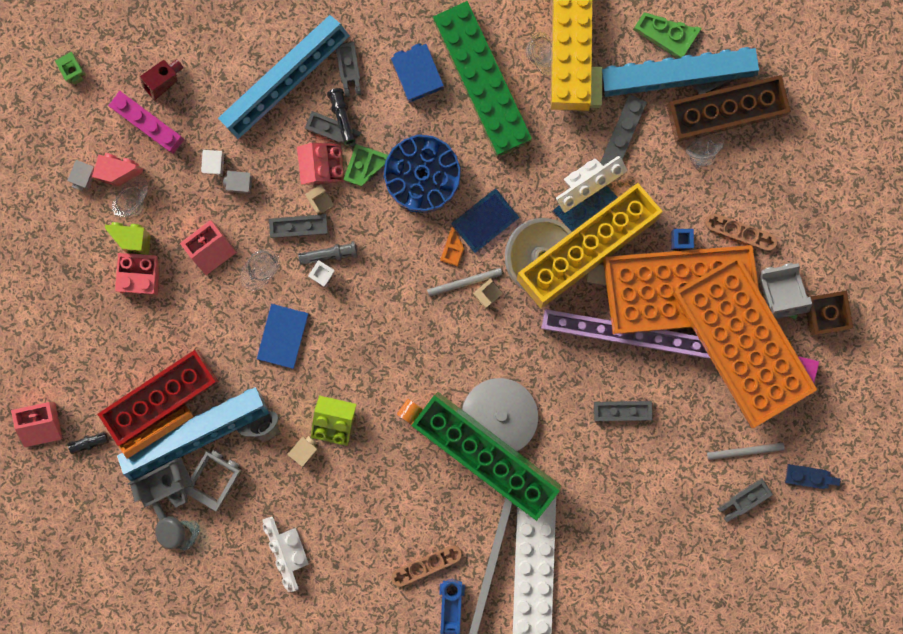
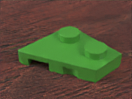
(364, 165)

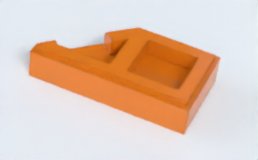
(453, 249)

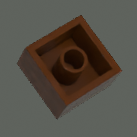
(829, 313)

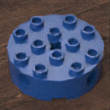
(412, 157)

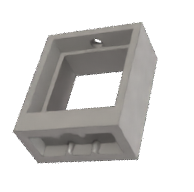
(203, 497)

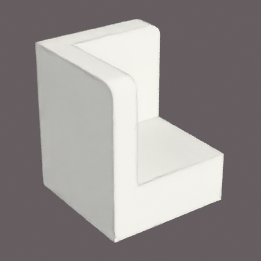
(212, 162)
(321, 273)

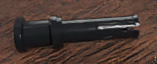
(340, 108)

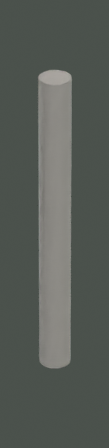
(464, 282)
(745, 451)

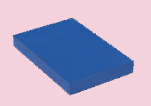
(282, 336)

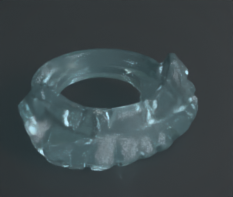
(195, 529)

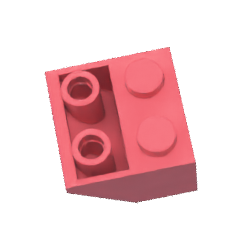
(320, 163)
(114, 171)
(208, 247)
(137, 274)
(37, 424)

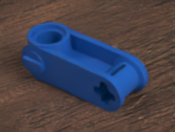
(451, 607)

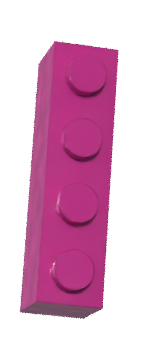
(146, 122)

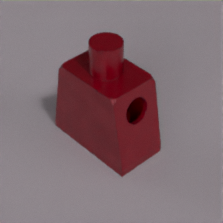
(155, 83)

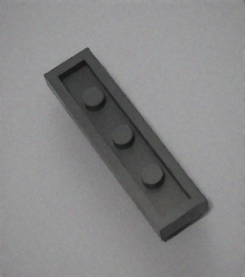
(624, 129)

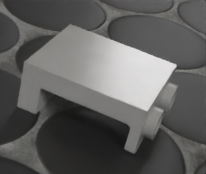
(785, 291)

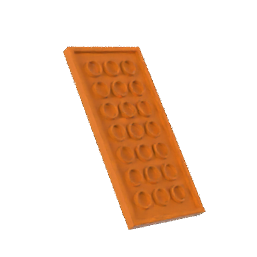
(644, 283)
(744, 341)

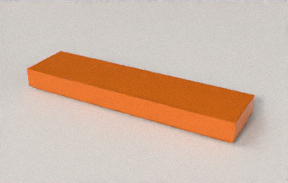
(156, 431)

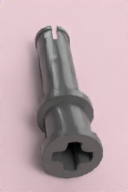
(336, 252)

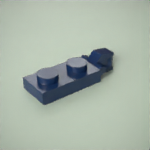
(810, 477)

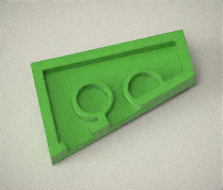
(668, 35)

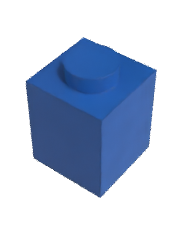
(682, 239)

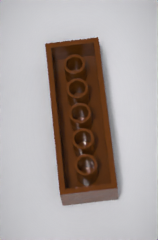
(728, 108)

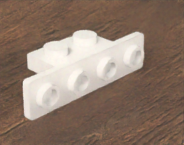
(588, 181)
(287, 550)

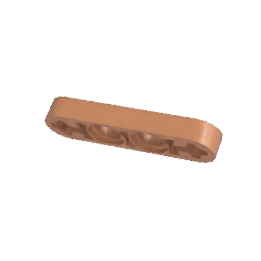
(741, 229)
(425, 563)

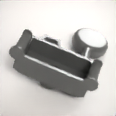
(164, 482)

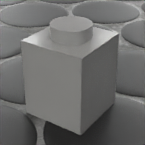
(81, 175)
(238, 182)

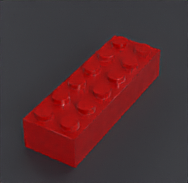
(158, 397)

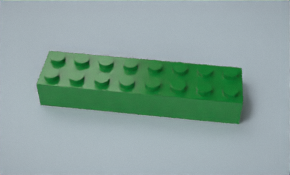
(482, 79)
(487, 456)

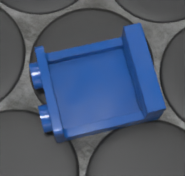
(417, 72)

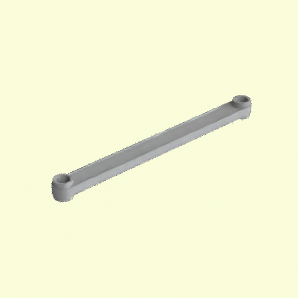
(491, 566)

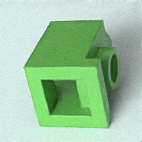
(66, 63)

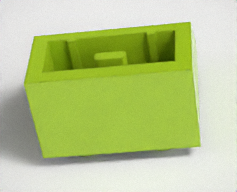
(131, 239)
(333, 420)

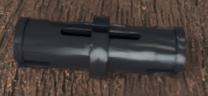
(88, 442)

